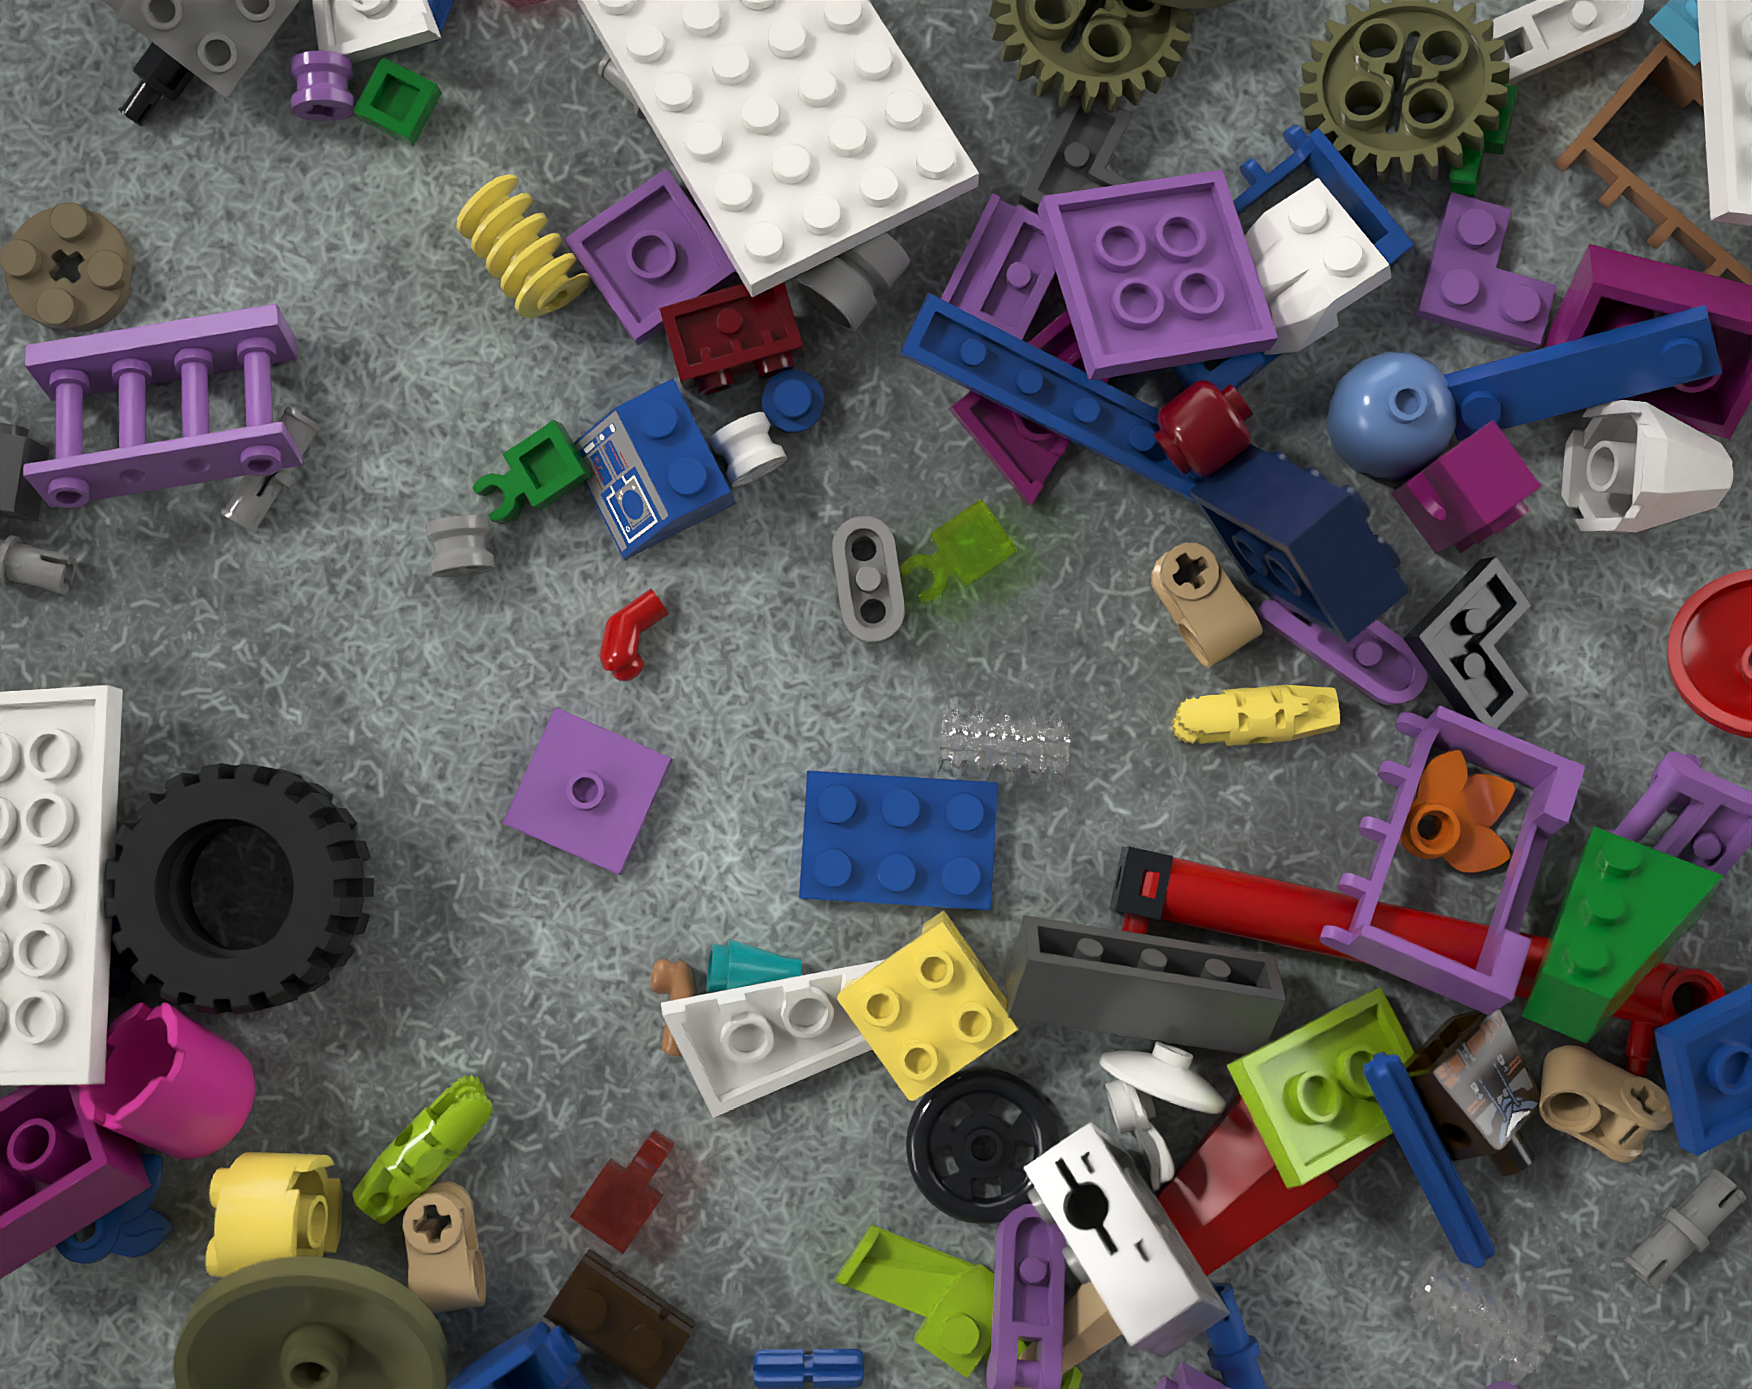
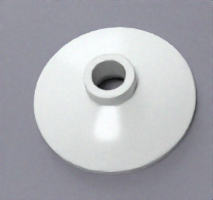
(1164, 1075)

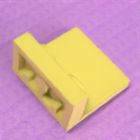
(928, 1008)

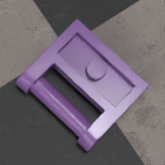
(1711, 828)

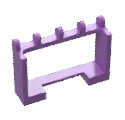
(1504, 950)

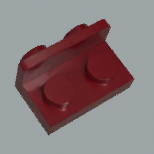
(731, 335)

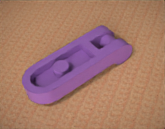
(1373, 662)
(1027, 1302)

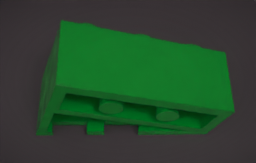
(1612, 929)

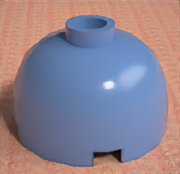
(1391, 415)

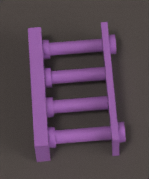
(152, 355)

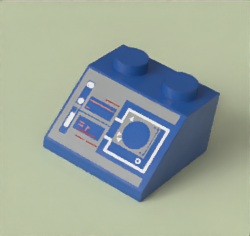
(652, 470)

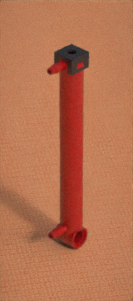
(1295, 914)

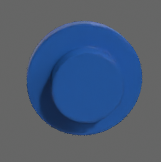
(793, 401)

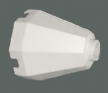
(1641, 469)

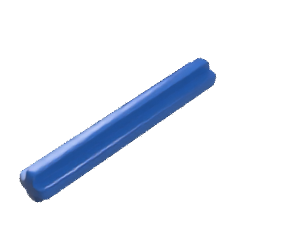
(1429, 1159)

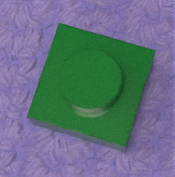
(397, 101)

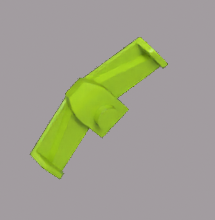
(942, 1288)

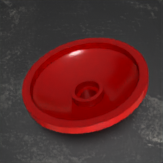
(1713, 652)

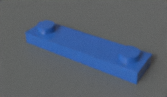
(1585, 372)

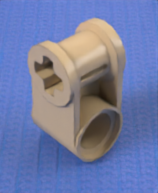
(1208, 611)
(1599, 1102)
(446, 1262)

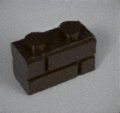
(620, 1320)

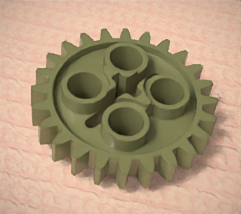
(1139, 45)
(1460, 91)

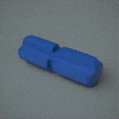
(792, 1368)

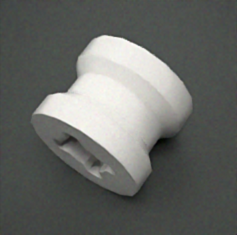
(747, 449)

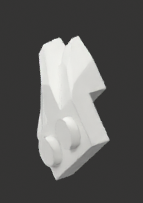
(1311, 265)

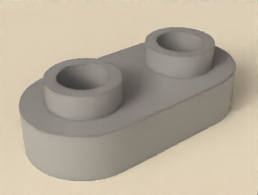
(868, 580)

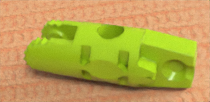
(423, 1150)

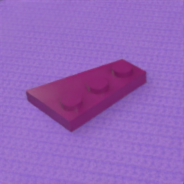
(1013, 443)

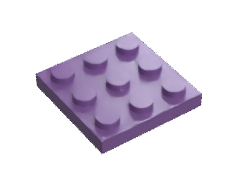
(1156, 274)

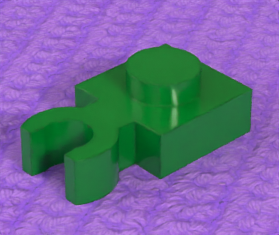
(541, 470)

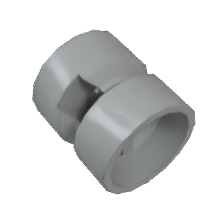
(847, 283)

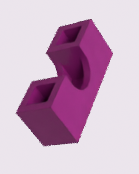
(1469, 492)

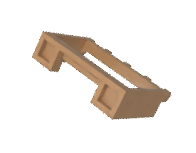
(1681, 83)

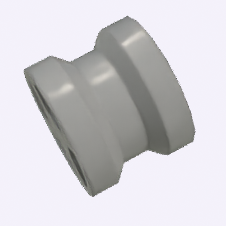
(460, 546)

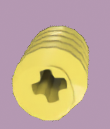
(516, 251)

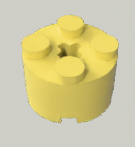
(273, 1210)

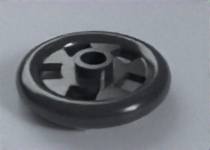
(929, 1132)

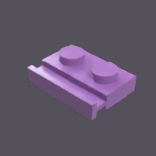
(1003, 269)

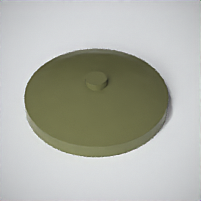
(310, 1329)

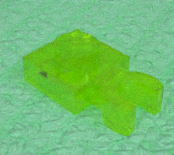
(966, 546)

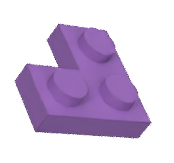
(1466, 287)

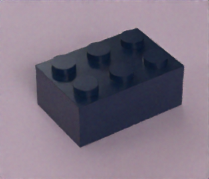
(1302, 540)

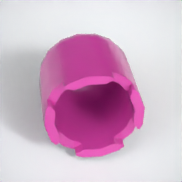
(170, 1083)

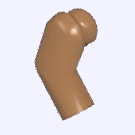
(680, 983)

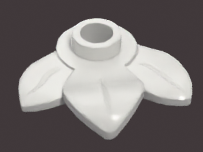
(1131, 1112)

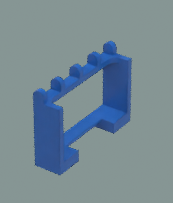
(1349, 191)

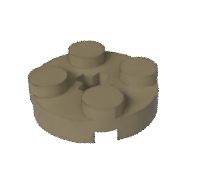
(36, 256)

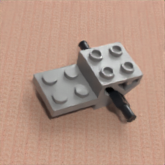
(196, 38)

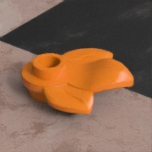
(1462, 813)

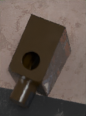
(1477, 1089)

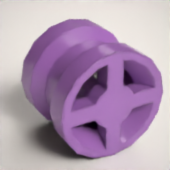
(322, 86)

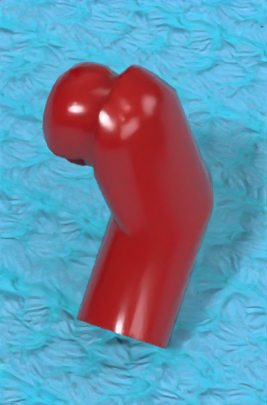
(623, 633)

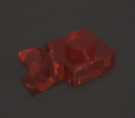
(621, 1197)

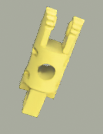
(1258, 715)

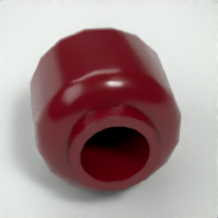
(1203, 428)

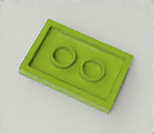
(1312, 1088)

